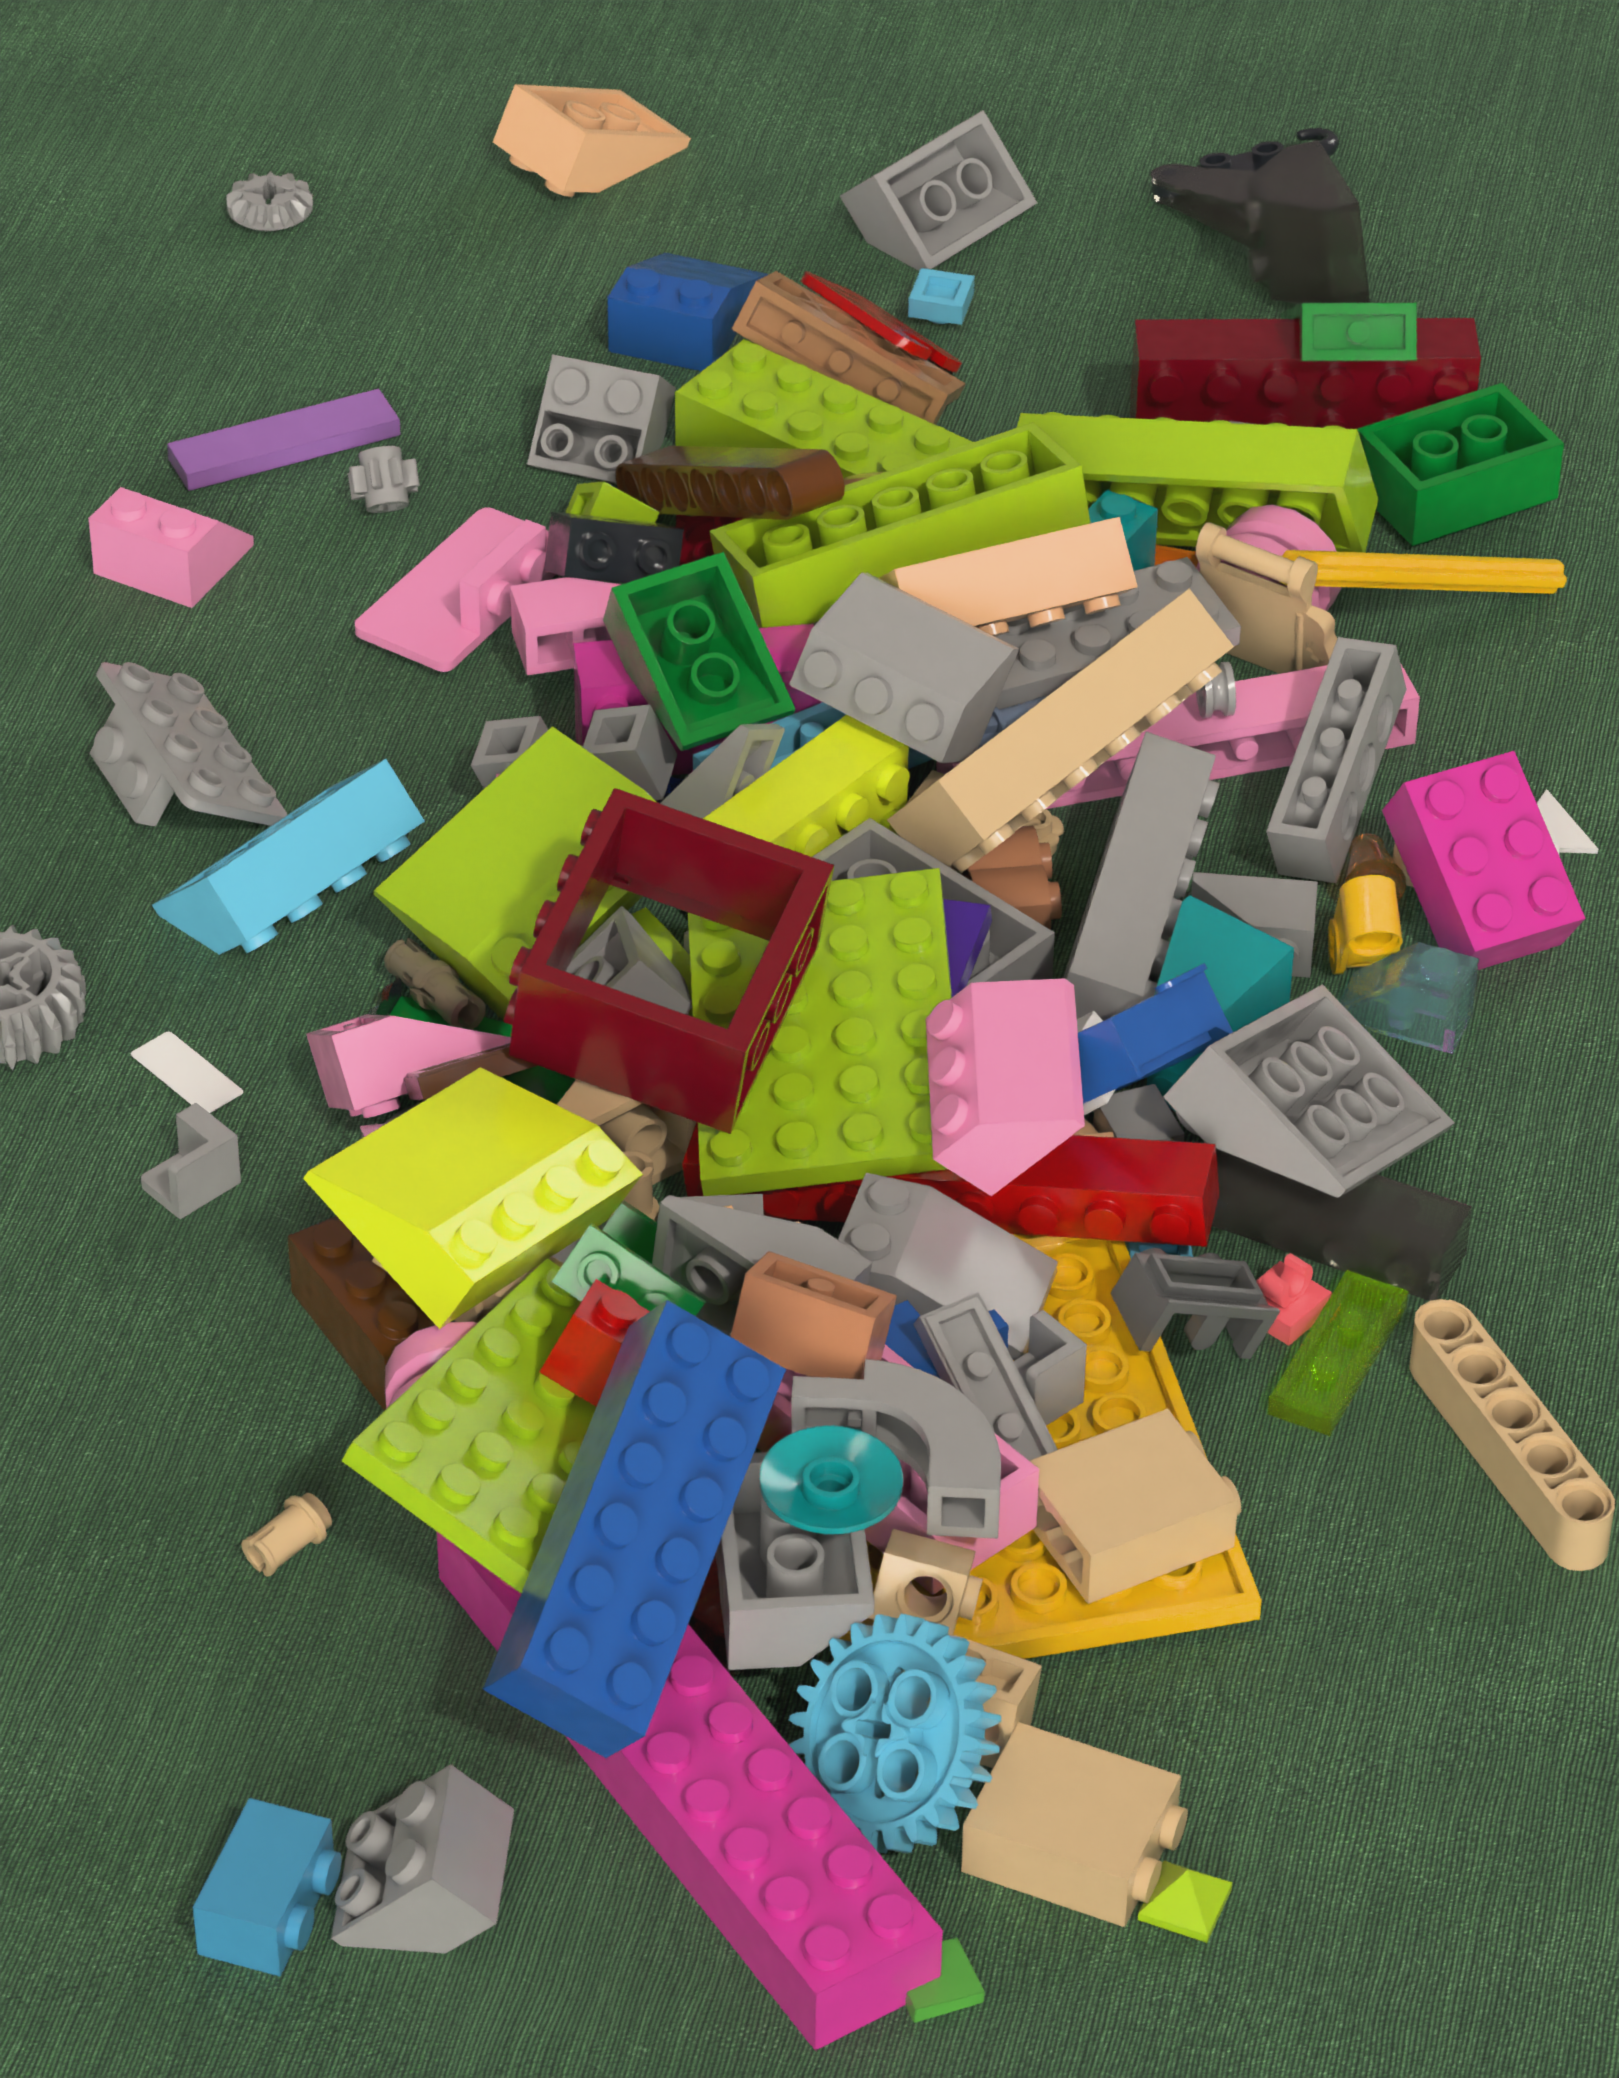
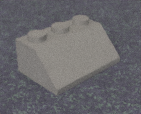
(941, 196)
(905, 669)
(786, 1585)

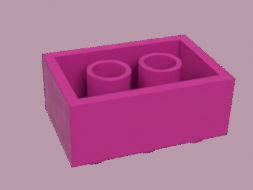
(1483, 861)

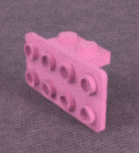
(458, 591)

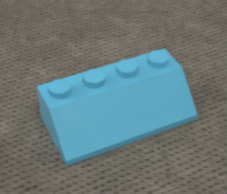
(295, 861)

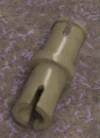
(434, 984)

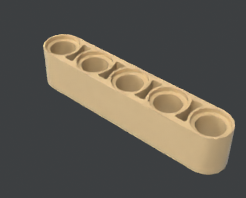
(1512, 1435)

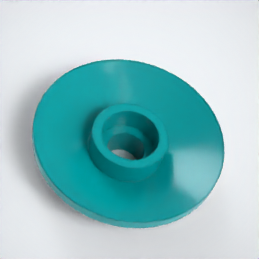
(831, 1479)

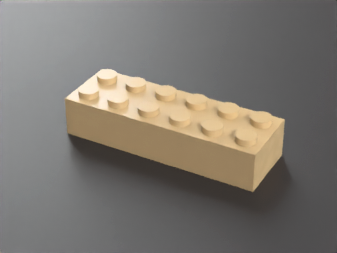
(1065, 736)

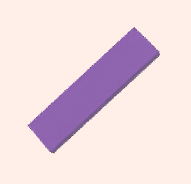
(283, 439)

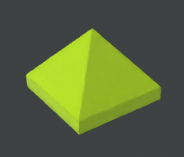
(1186, 1901)

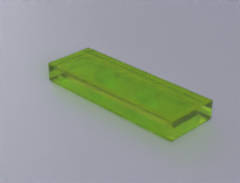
(1338, 1353)

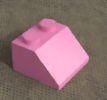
(162, 547)

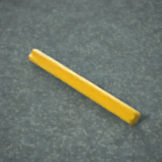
(1434, 571)

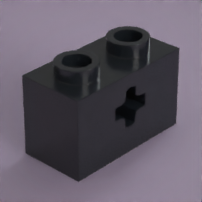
(610, 547)

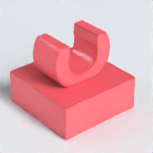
(1295, 1295)

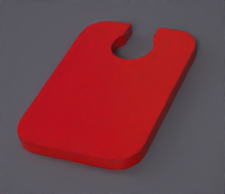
(880, 321)

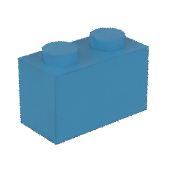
(266, 1887)

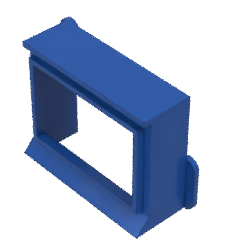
(1151, 1034)

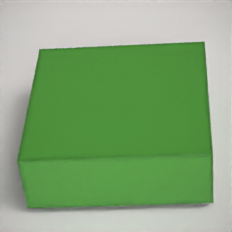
(952, 1991)

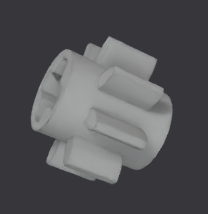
(383, 479)

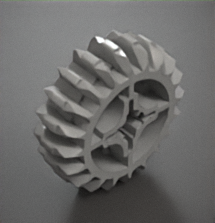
(38, 996)

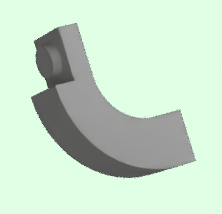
(924, 1426)

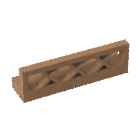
(832, 342)

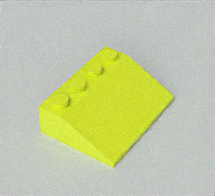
(473, 1190)

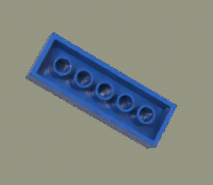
(635, 1530)

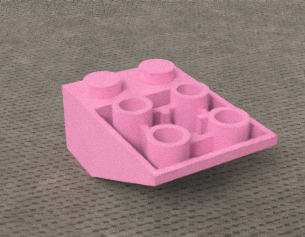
(370, 1055)

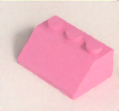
(1003, 1078)

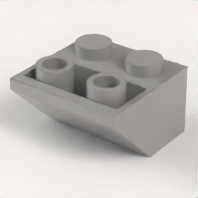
(598, 418)
(424, 1867)

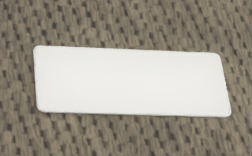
(186, 1072)

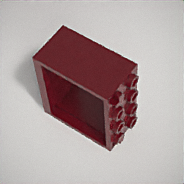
(640, 1045)

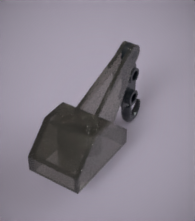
(1284, 208)

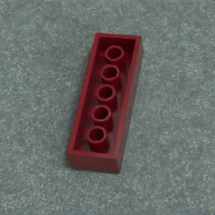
(1256, 376)

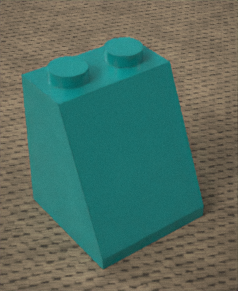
(1243, 965)

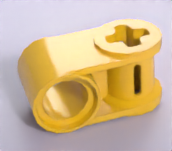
(1364, 923)

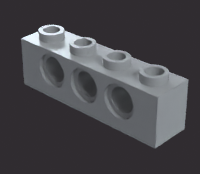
(1336, 760)

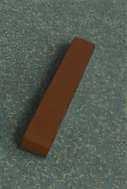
(733, 481)

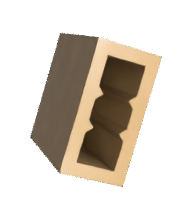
(1133, 1505)
(1073, 1825)

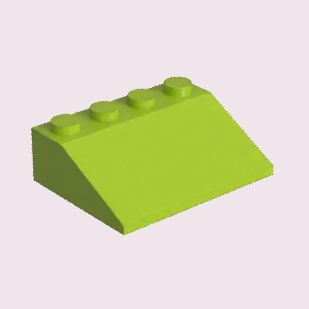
(497, 861)

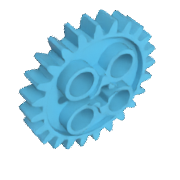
(895, 1730)

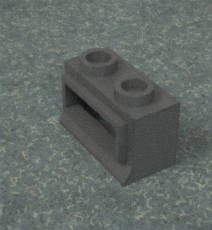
(1208, 1287)

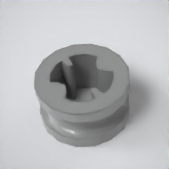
(1218, 693)

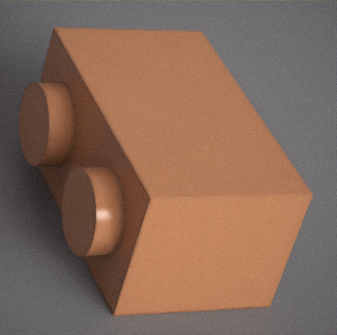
(811, 1318)

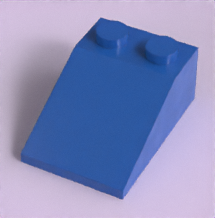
(677, 310)

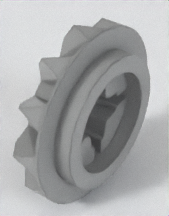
(289, 202)

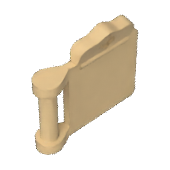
(1276, 621)

